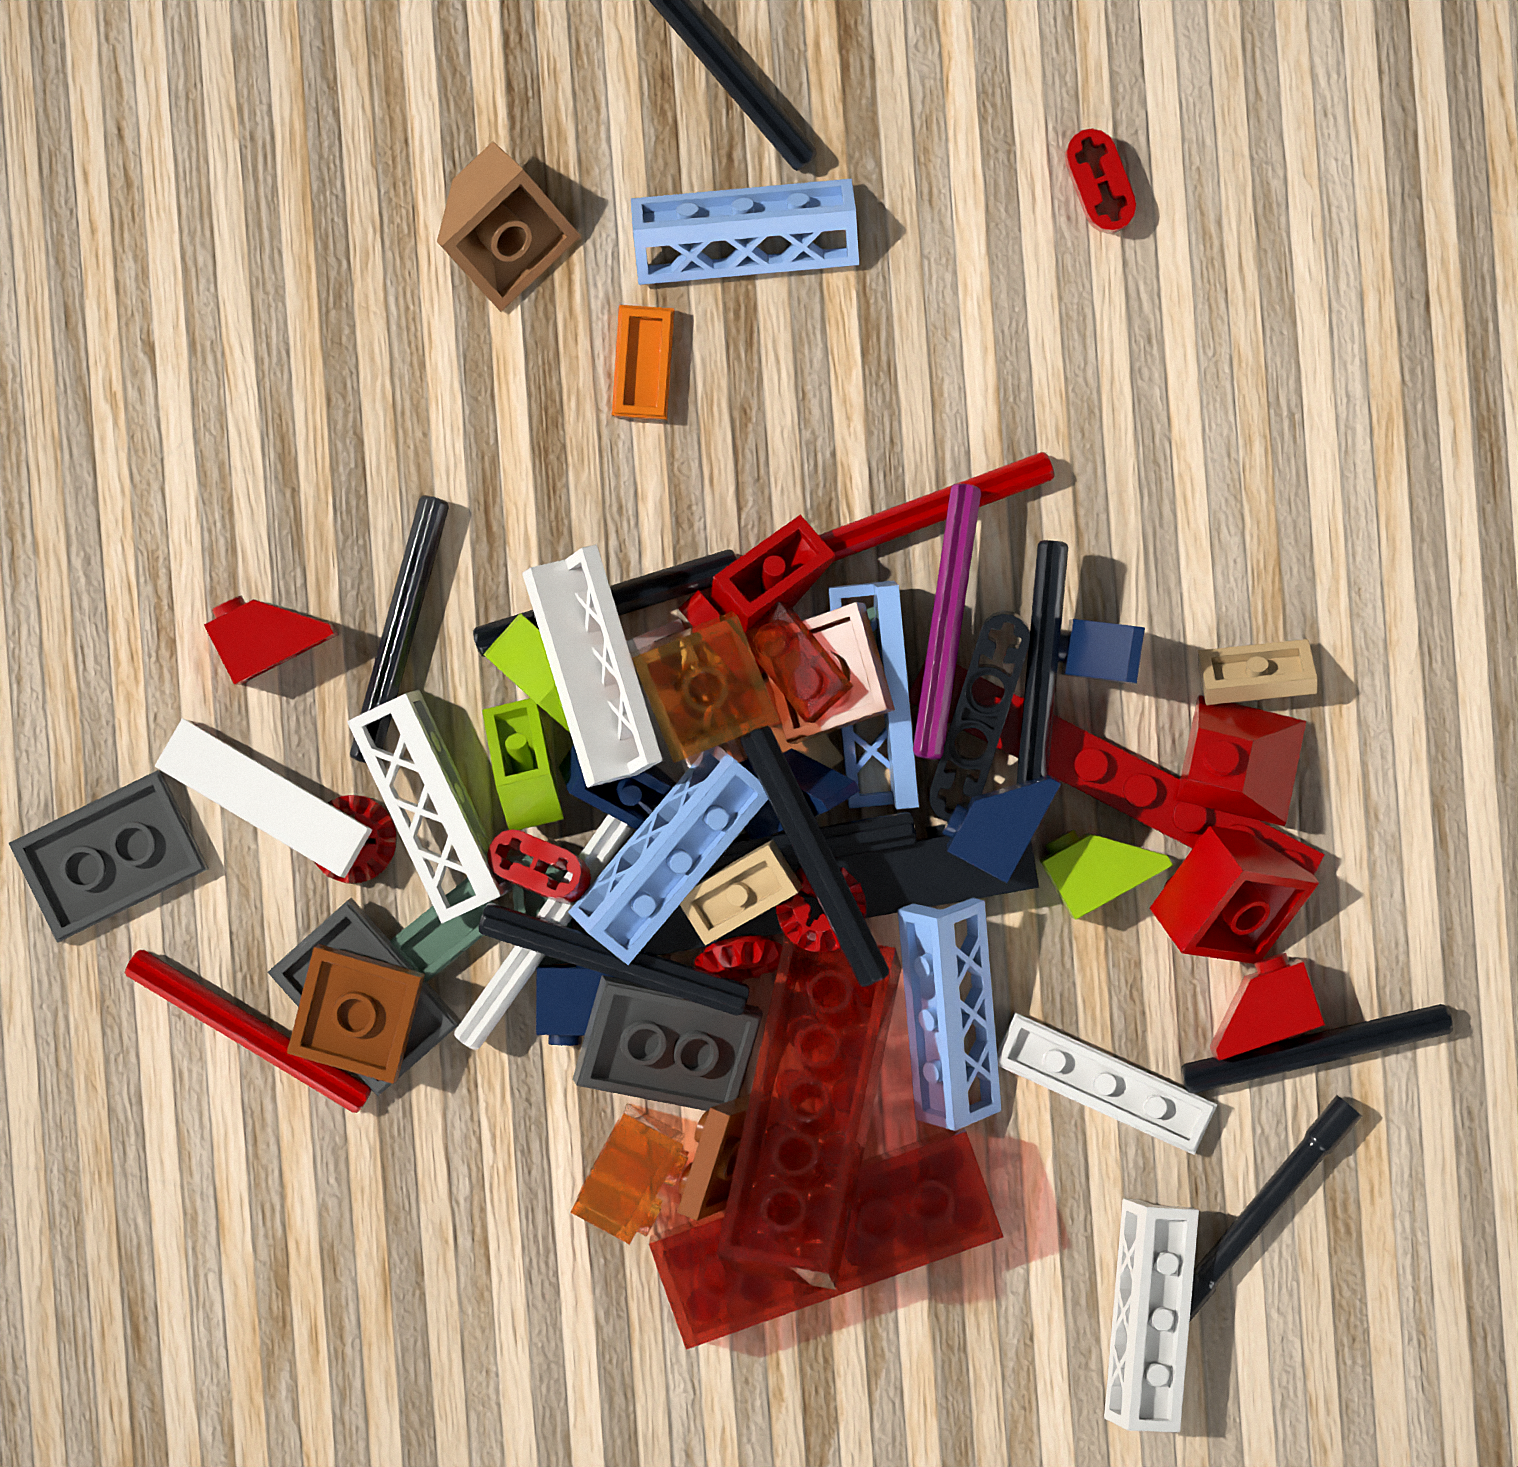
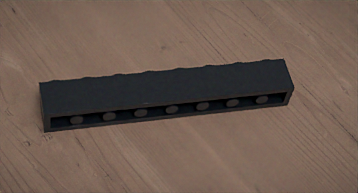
(889, 879)

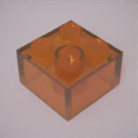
(703, 686)
(629, 1174)

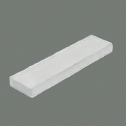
(263, 798)
(1104, 1083)

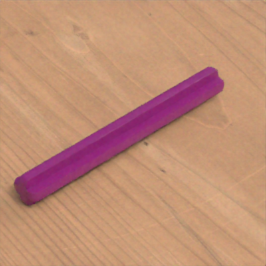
(946, 621)

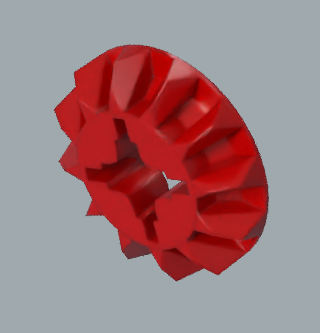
(373, 856)
(795, 916)
(740, 957)

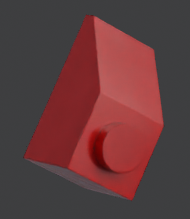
(771, 572)
(262, 636)
(1268, 1008)

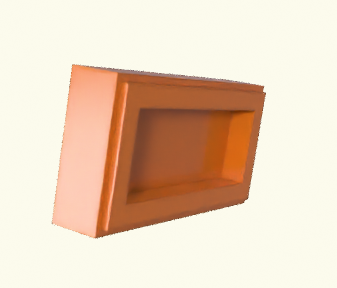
(643, 362)

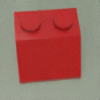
(1231, 897)

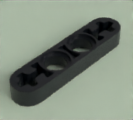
(975, 715)

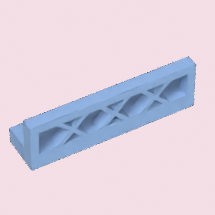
(744, 221)
(897, 722)
(669, 853)
(941, 1019)

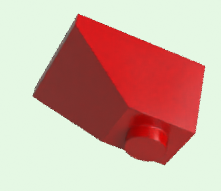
(1241, 761)

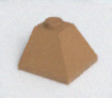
(501, 226)

